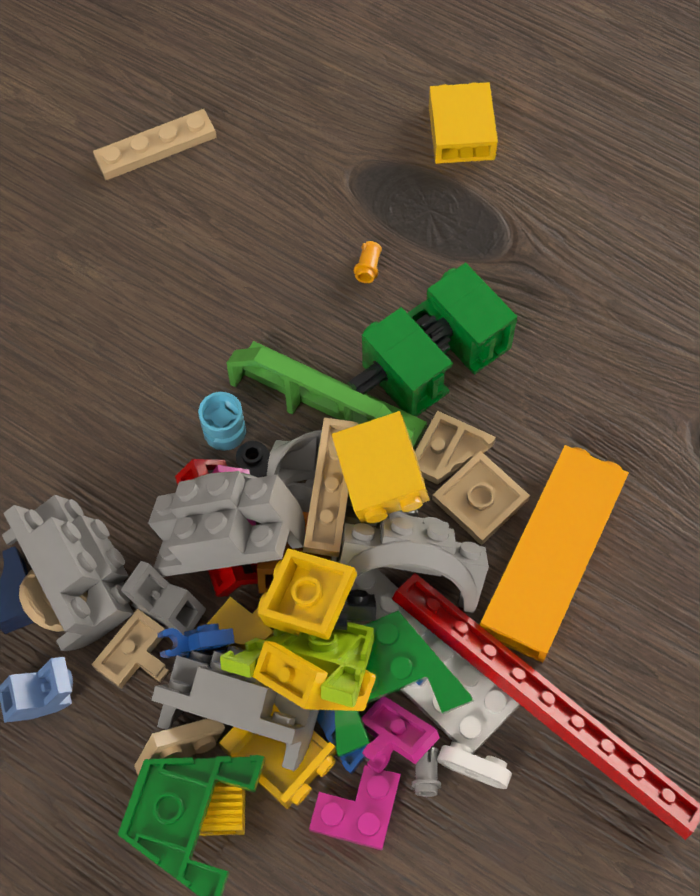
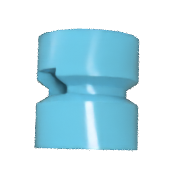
(222, 421)

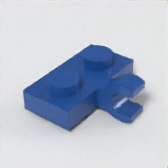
(203, 639)

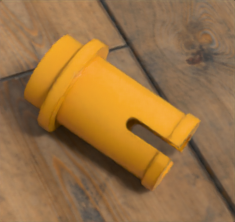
(367, 269)

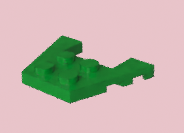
(397, 661)
(171, 808)

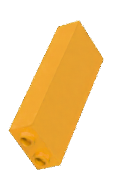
(553, 552)

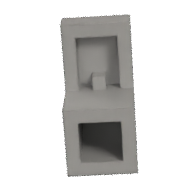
(162, 601)

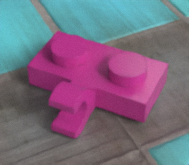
(397, 731)

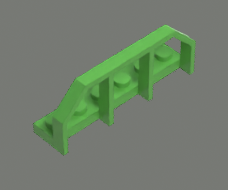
(313, 388)

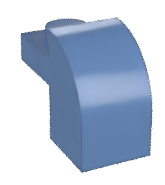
(37, 693)

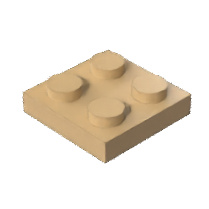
(480, 497)

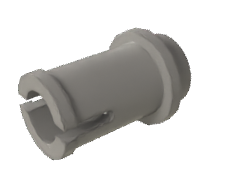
(426, 774)

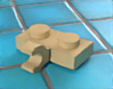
(132, 650)

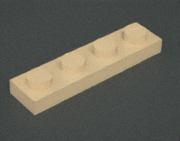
(154, 144)
(328, 495)

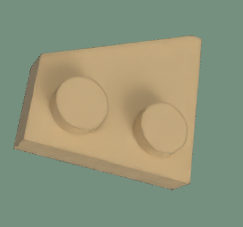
(449, 446)
(181, 741)

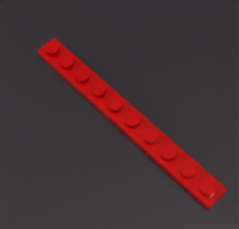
(550, 706)

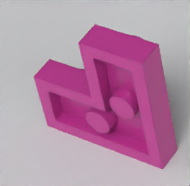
(360, 820)

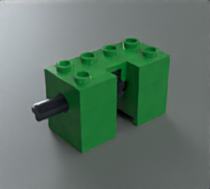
(409, 348)

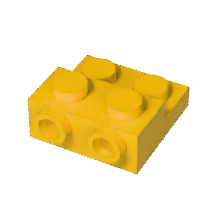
(306, 594)

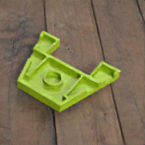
(341, 656)

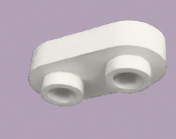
(487, 770)

